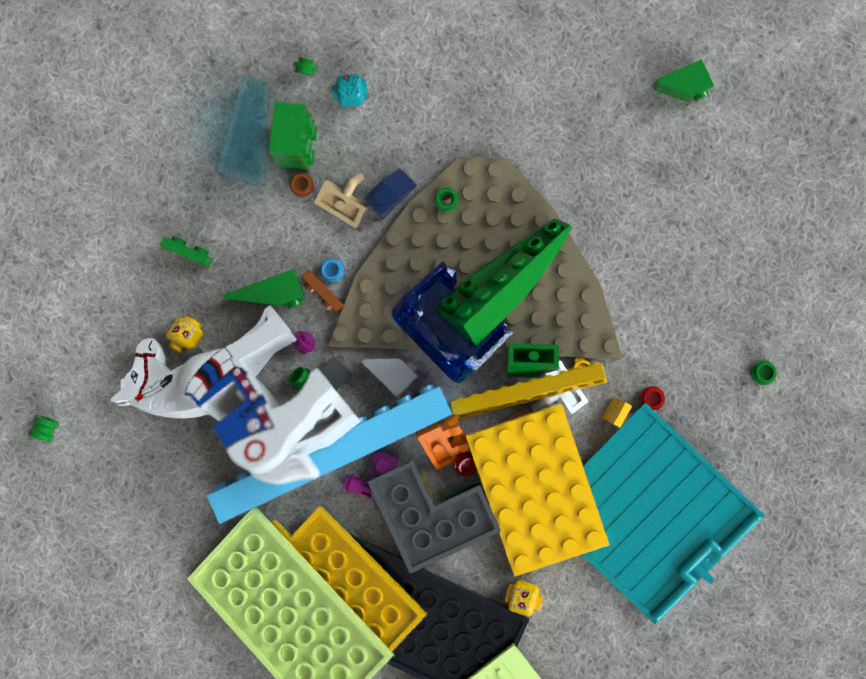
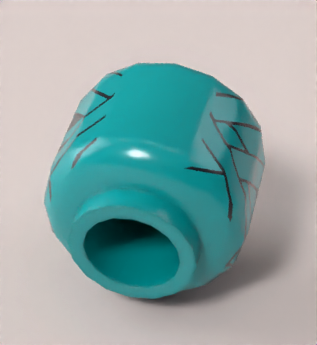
(350, 90)

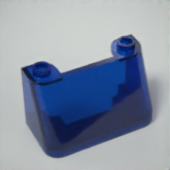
(434, 335)

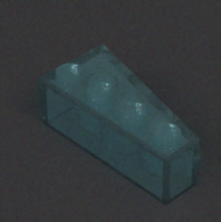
(247, 137)

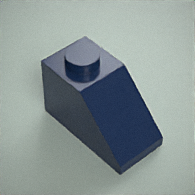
(389, 193)

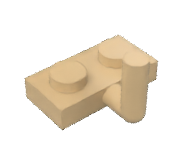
(341, 202)

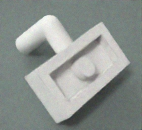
(570, 401)

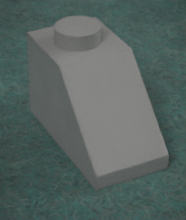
(392, 373)

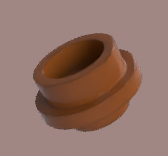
(301, 185)

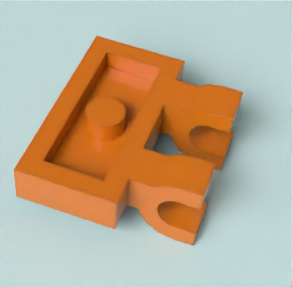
(436, 443)

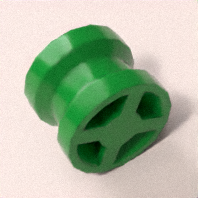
(43, 428)

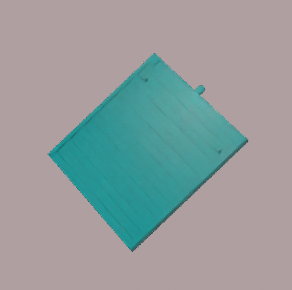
(662, 513)

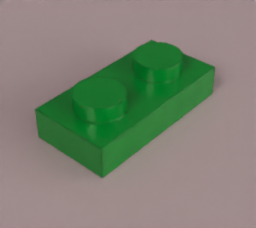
(178, 246)

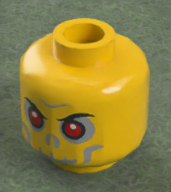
(184, 334)
(523, 598)

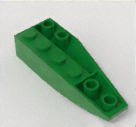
(502, 284)

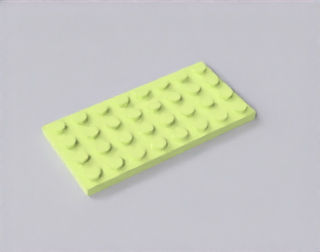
(285, 607)

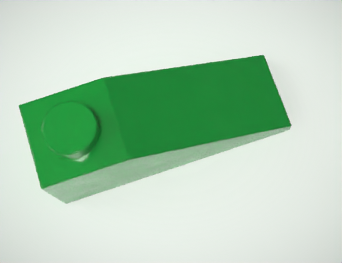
(277, 291)

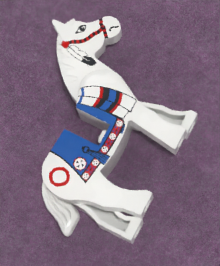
(223, 383)

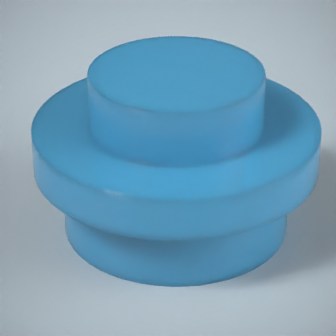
(331, 270)

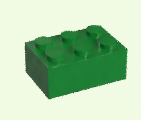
(292, 136)

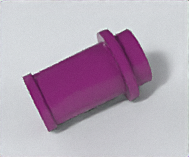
(357, 486)

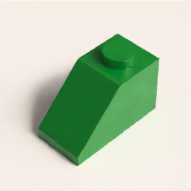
(686, 83)
(532, 359)

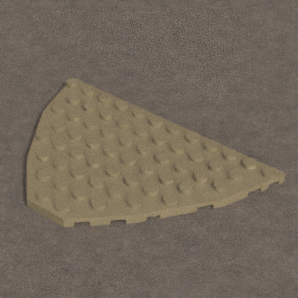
(492, 216)

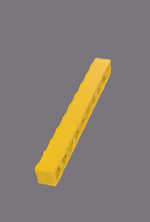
(529, 391)

